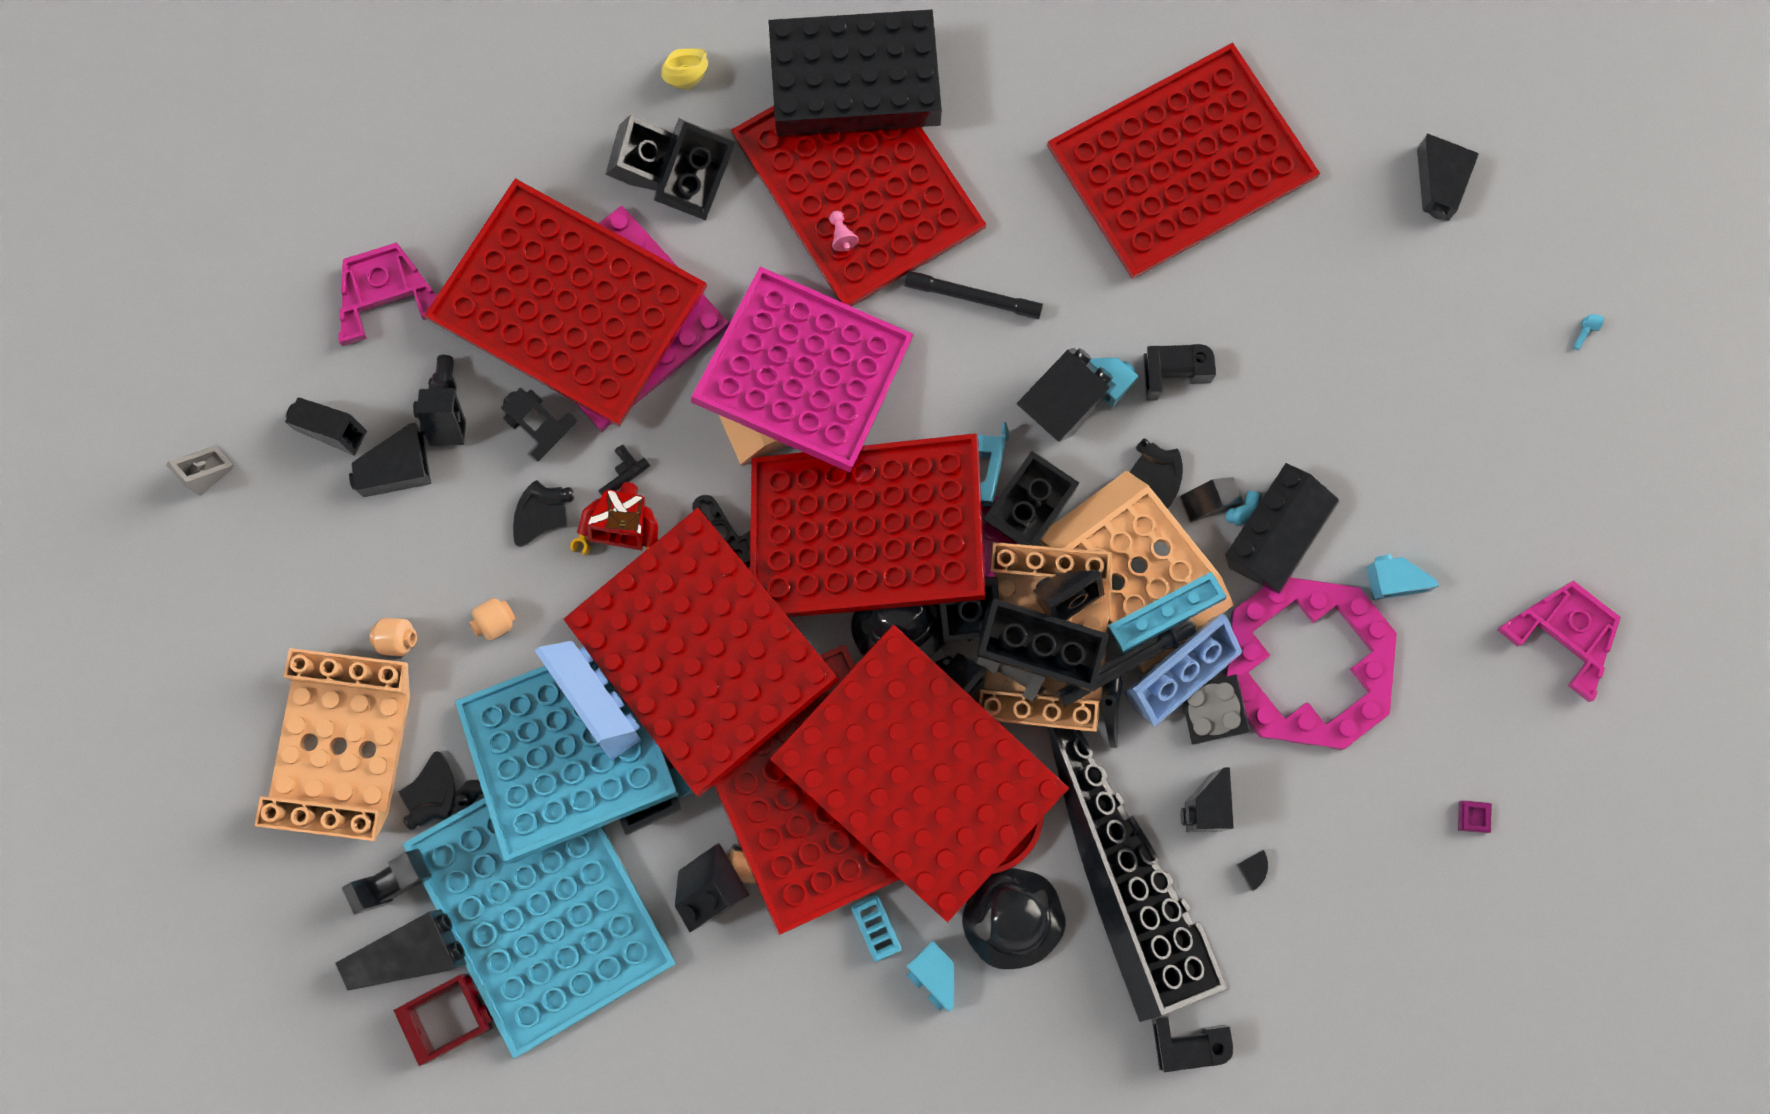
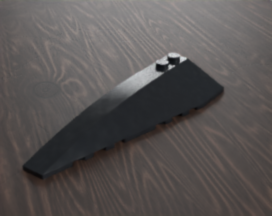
(1147, 924)

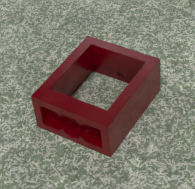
(415, 1032)

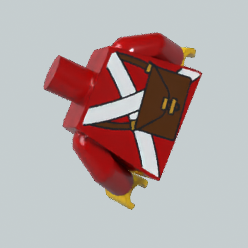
(617, 520)

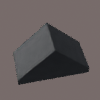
(1211, 498)

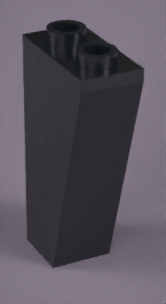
(408, 952)

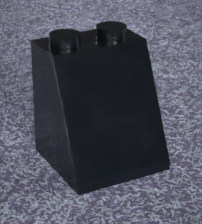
(1067, 394)

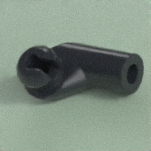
(467, 794)

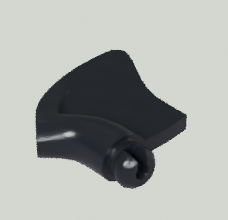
(1159, 470)
(540, 511)
(1110, 707)
(430, 793)

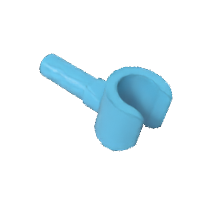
(1591, 322)

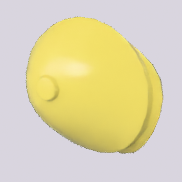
(684, 68)

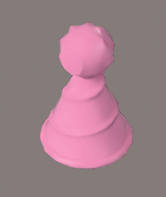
(843, 237)

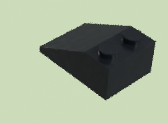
(638, 153)
(693, 169)
(1031, 501)

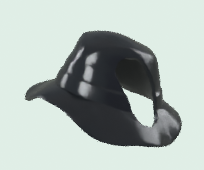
(913, 621)
(1020, 925)

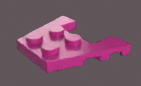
(376, 280)
(1578, 624)

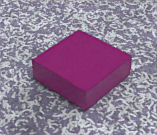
(1474, 817)

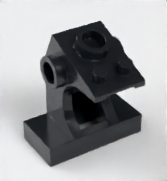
(519, 404)

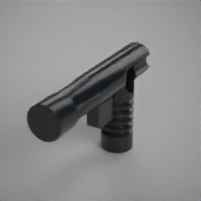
(624, 469)

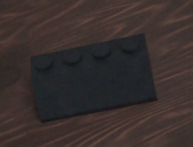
(1281, 528)
(1042, 644)

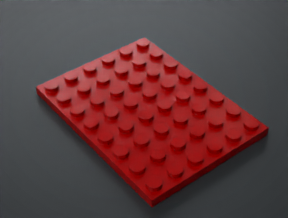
(1182, 160)
(885, 184)
(566, 301)
(872, 538)
(700, 651)
(919, 773)
(792, 844)

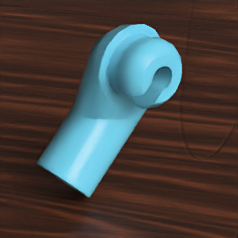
(1241, 514)

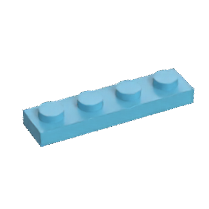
(1166, 612)

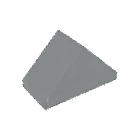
(200, 469)

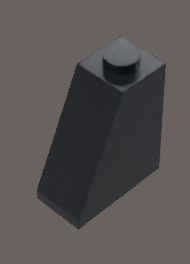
(1443, 175)
(326, 425)
(393, 464)

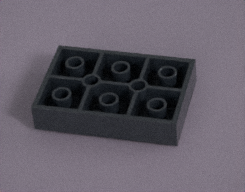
(855, 72)

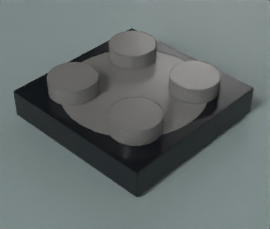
(1216, 711)

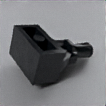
(439, 407)

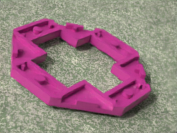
(1373, 671)

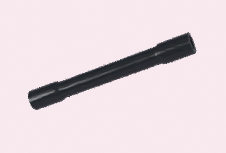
(930, 284)

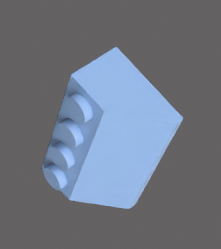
(1184, 670)
(590, 698)

